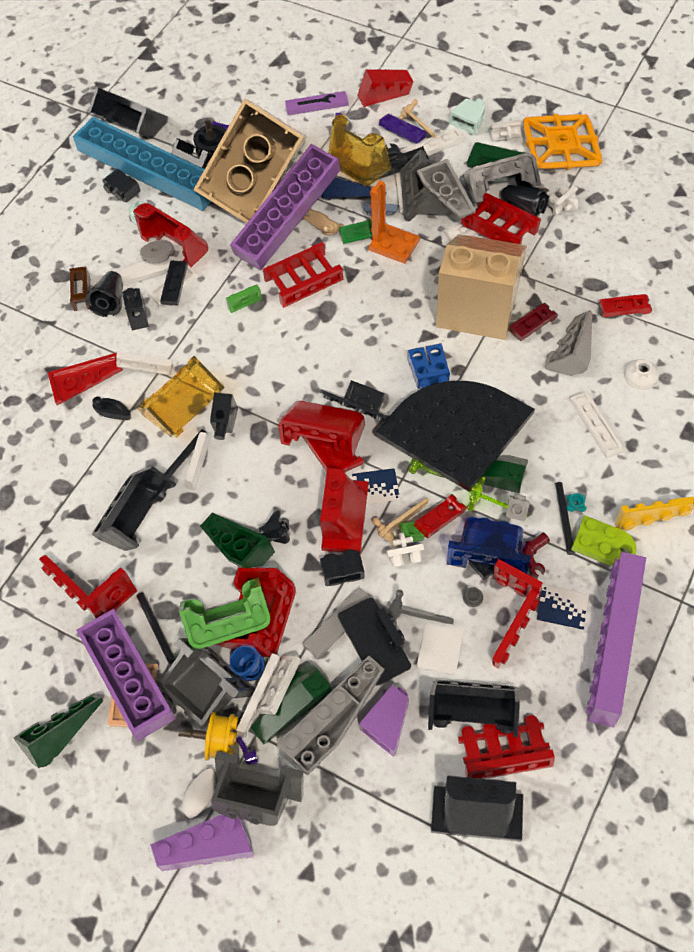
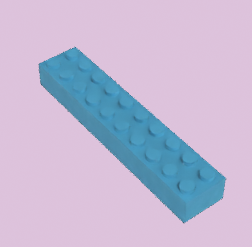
(141, 161)

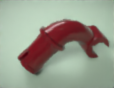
(531, 548)

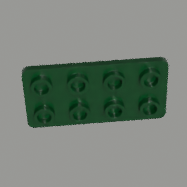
(485, 153)

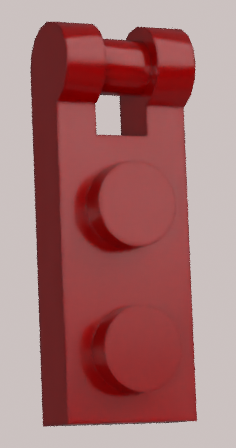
(625, 305)
(439, 516)

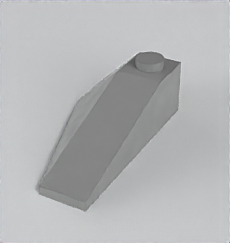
(574, 349)

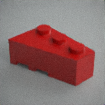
(384, 85)

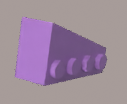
(203, 844)

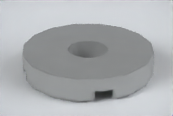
(156, 251)

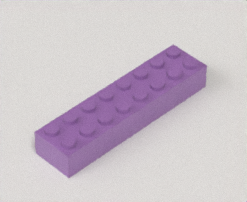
(285, 207)
(616, 640)

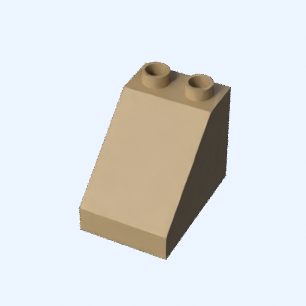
(249, 161)
(479, 285)

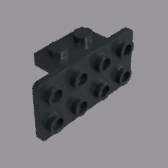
(360, 396)
(375, 636)

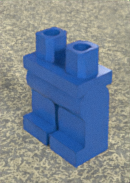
(428, 367)

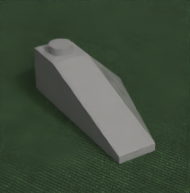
(447, 187)

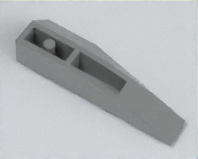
(330, 720)

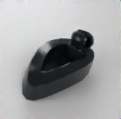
(111, 408)

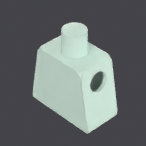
(468, 115)

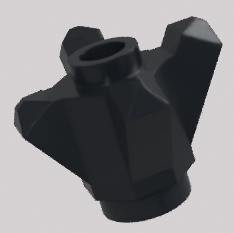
(276, 528)

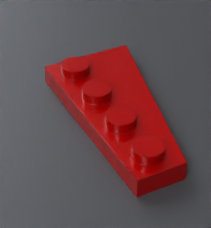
(79, 377)
(332, 457)

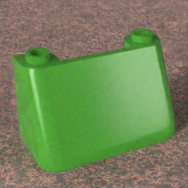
(226, 621)

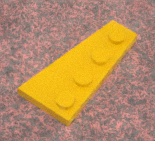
(646, 515)

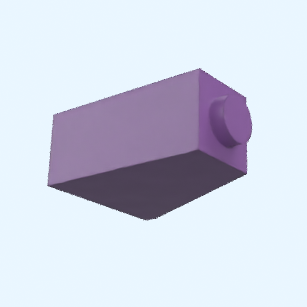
(386, 719)

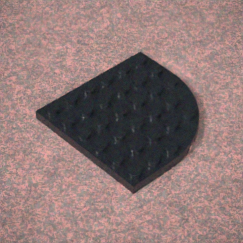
(456, 428)

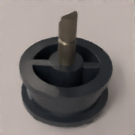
(208, 137)

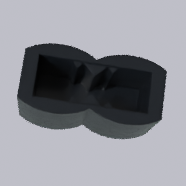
(121, 185)
(342, 568)

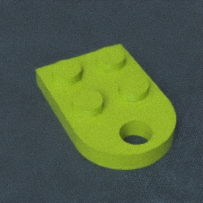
(602, 541)

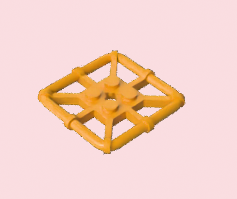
(570, 144)

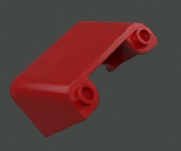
(156, 224)
(322, 423)
(279, 597)

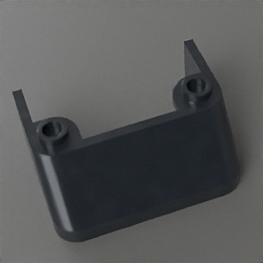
(127, 112)
(131, 506)
(474, 704)

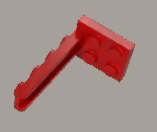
(523, 585)
(105, 597)

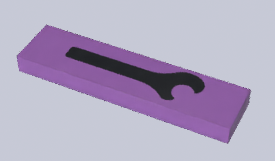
(316, 103)

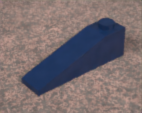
(345, 188)

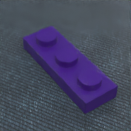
(402, 128)

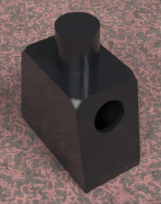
(134, 302)
(223, 414)

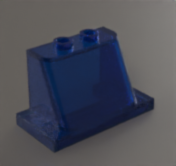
(487, 542)

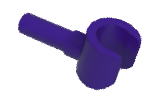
(250, 757)

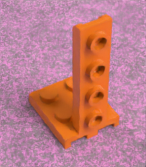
(387, 239)

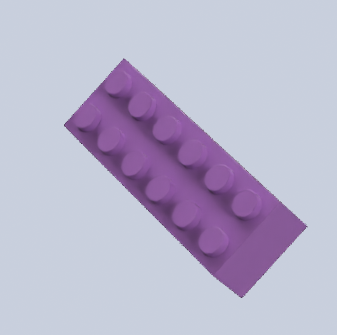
(125, 675)

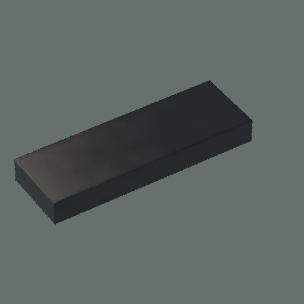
(174, 282)

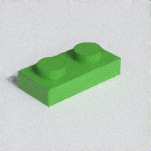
(243, 298)

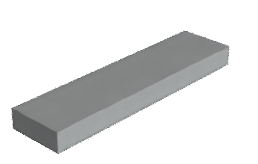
(331, 629)

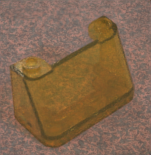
(358, 157)
(181, 398)

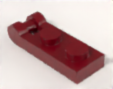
(532, 321)

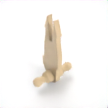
(407, 111)
(322, 222)
(386, 531)

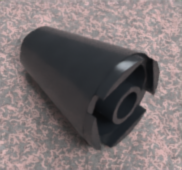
(530, 199)
(105, 295)

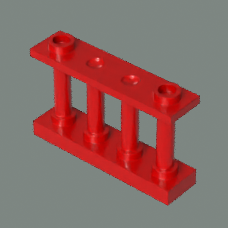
(506, 212)
(309, 286)

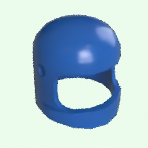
(242, 658)

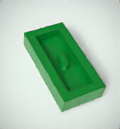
(356, 231)

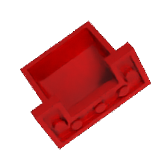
(343, 512)

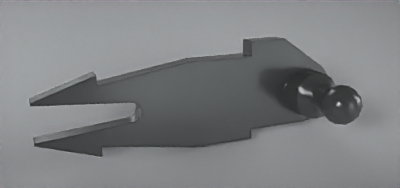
(397, 608)

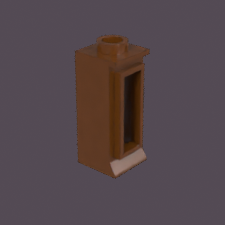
(78, 274)

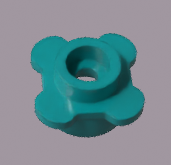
(580, 499)

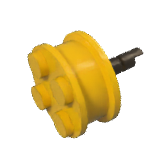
(218, 735)

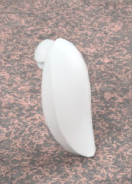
(199, 793)

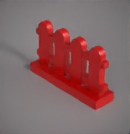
(509, 761)

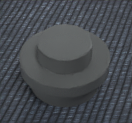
(472, 597)

